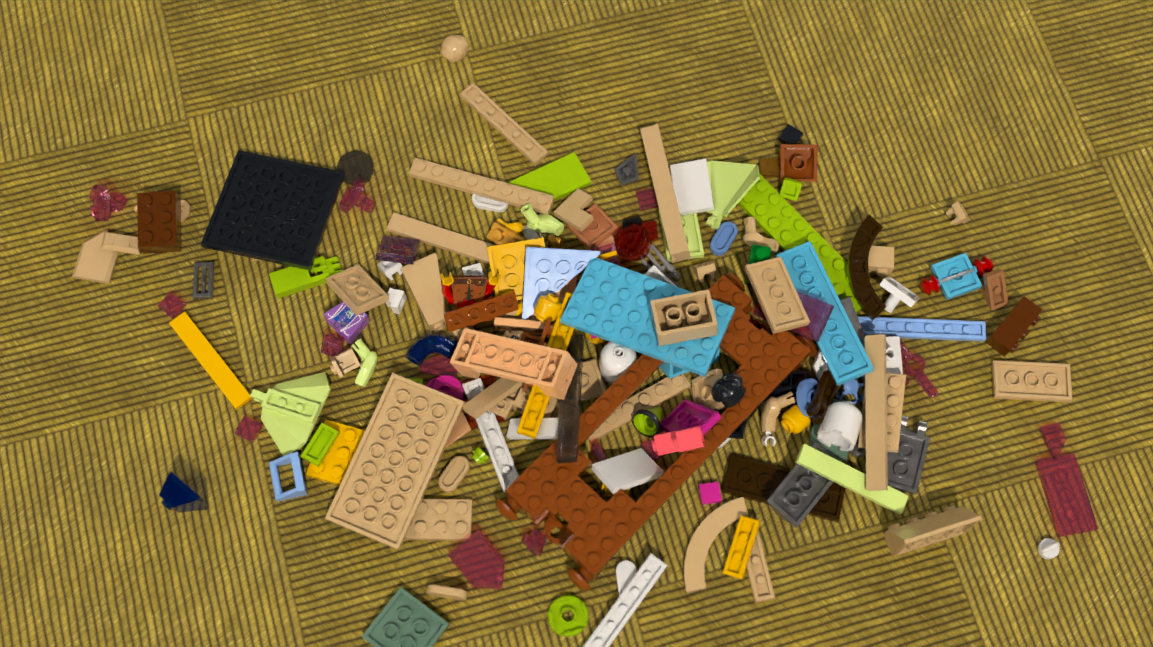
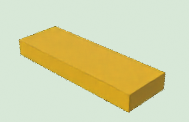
(741, 547)

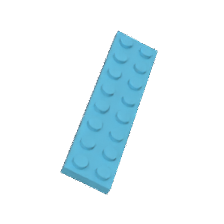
(839, 340)

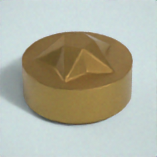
(554, 242)

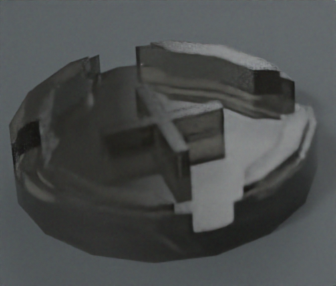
(356, 165)

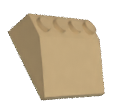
(930, 529)

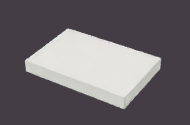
(692, 186)
(627, 470)

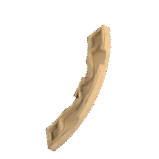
(702, 539)

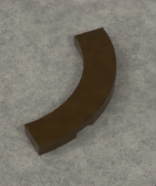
(859, 270)

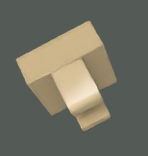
(960, 213)
(704, 268)

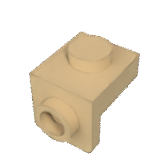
(344, 362)

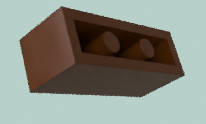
(1015, 327)

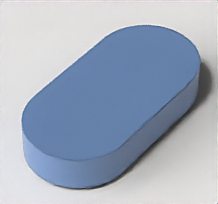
(723, 238)

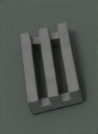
(203, 295)

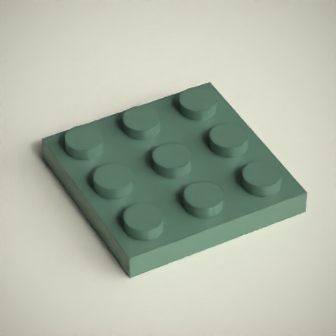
(405, 624)

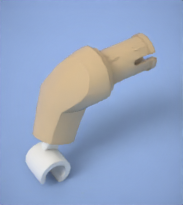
(769, 414)

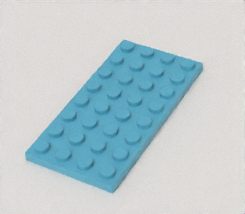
(617, 308)

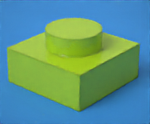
(790, 189)

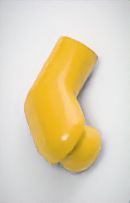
(516, 226)

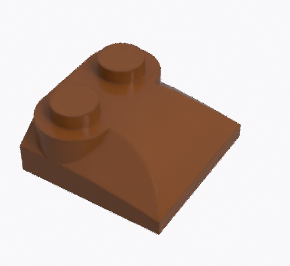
(798, 162)

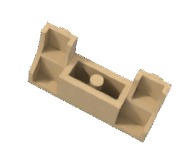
(518, 401)

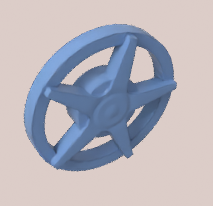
(851, 388)

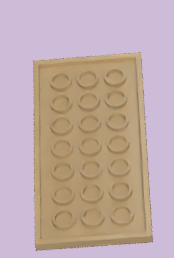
(395, 461)

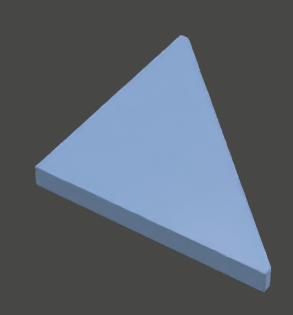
(549, 271)

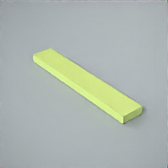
(849, 478)

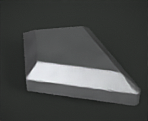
(628, 171)

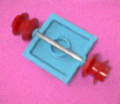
(956, 276)

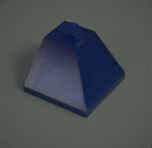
(180, 496)

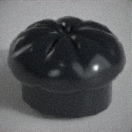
(728, 390)

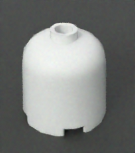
(612, 364)
(840, 426)

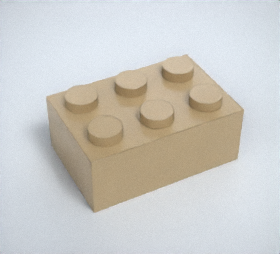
(684, 317)

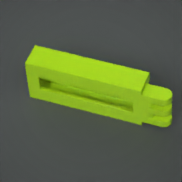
(293, 279)

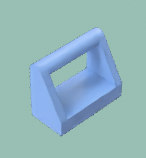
(300, 489)

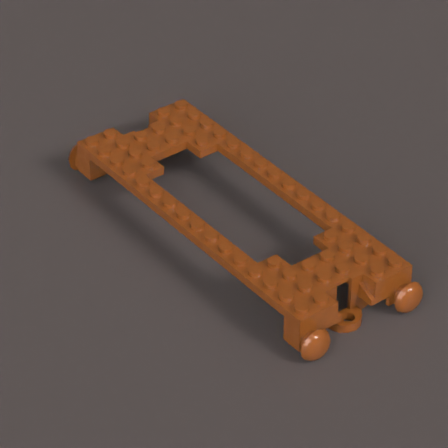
(602, 528)

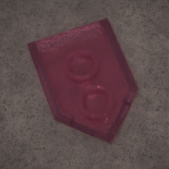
(479, 562)

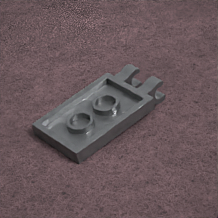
(907, 464)

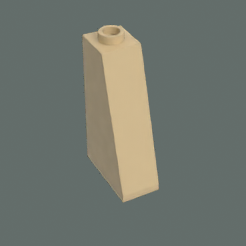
(426, 288)

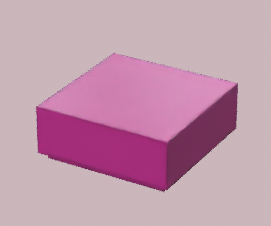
(710, 493)

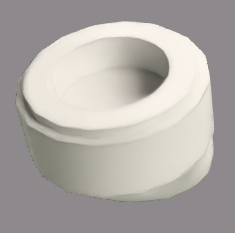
(1048, 548)

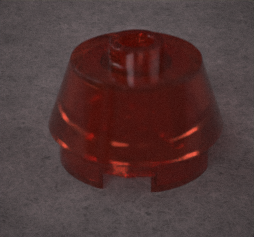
(632, 242)

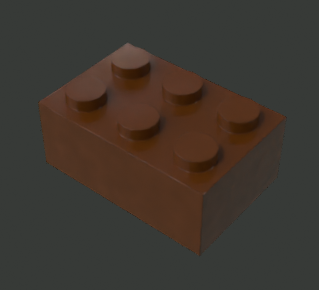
(159, 222)

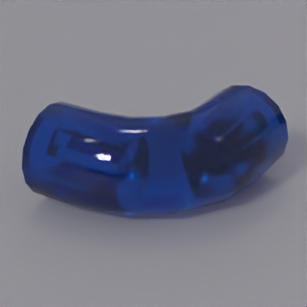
(429, 345)

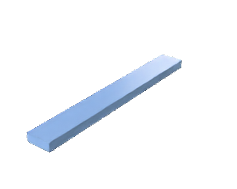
(925, 328)

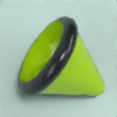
(647, 421)

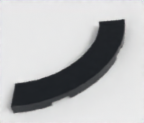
(789, 384)

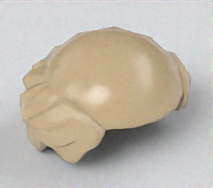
(454, 47)

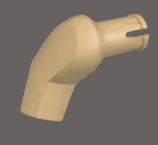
(752, 237)

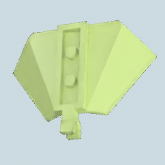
(728, 186)
(293, 409)

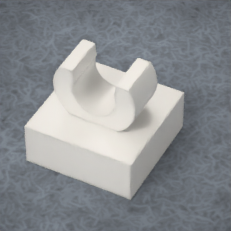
(390, 268)

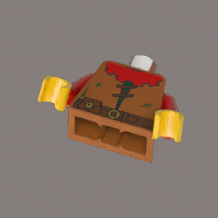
(468, 289)

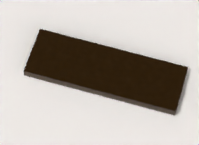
(758, 480)

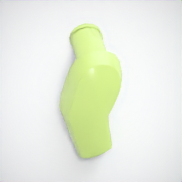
(541, 223)
(368, 363)

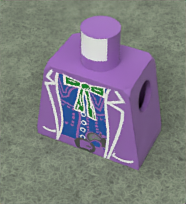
(346, 322)

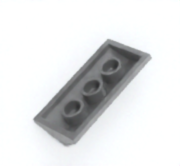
(799, 492)

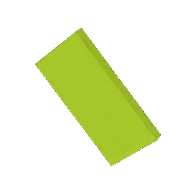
(556, 178)

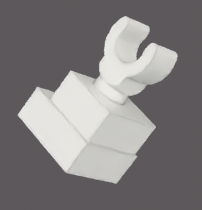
(396, 300)

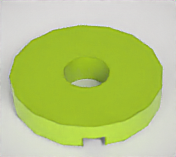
(572, 627)

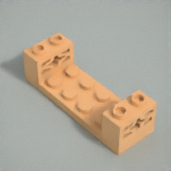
(514, 360)

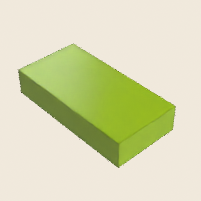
(320, 444)

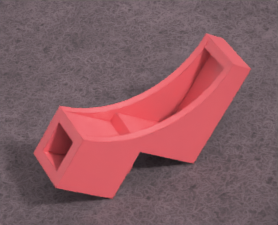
(678, 440)

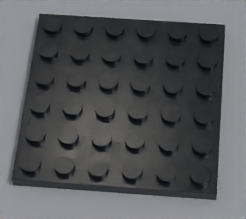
(273, 210)

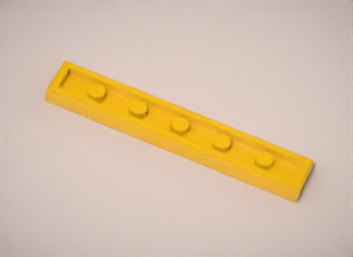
(210, 360)

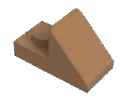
(994, 289)

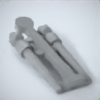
(670, 268)

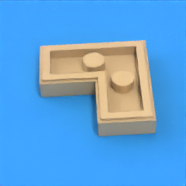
(572, 210)

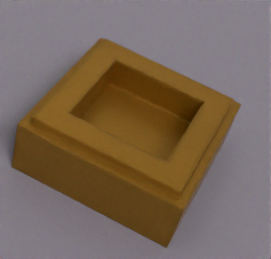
(769, 167)

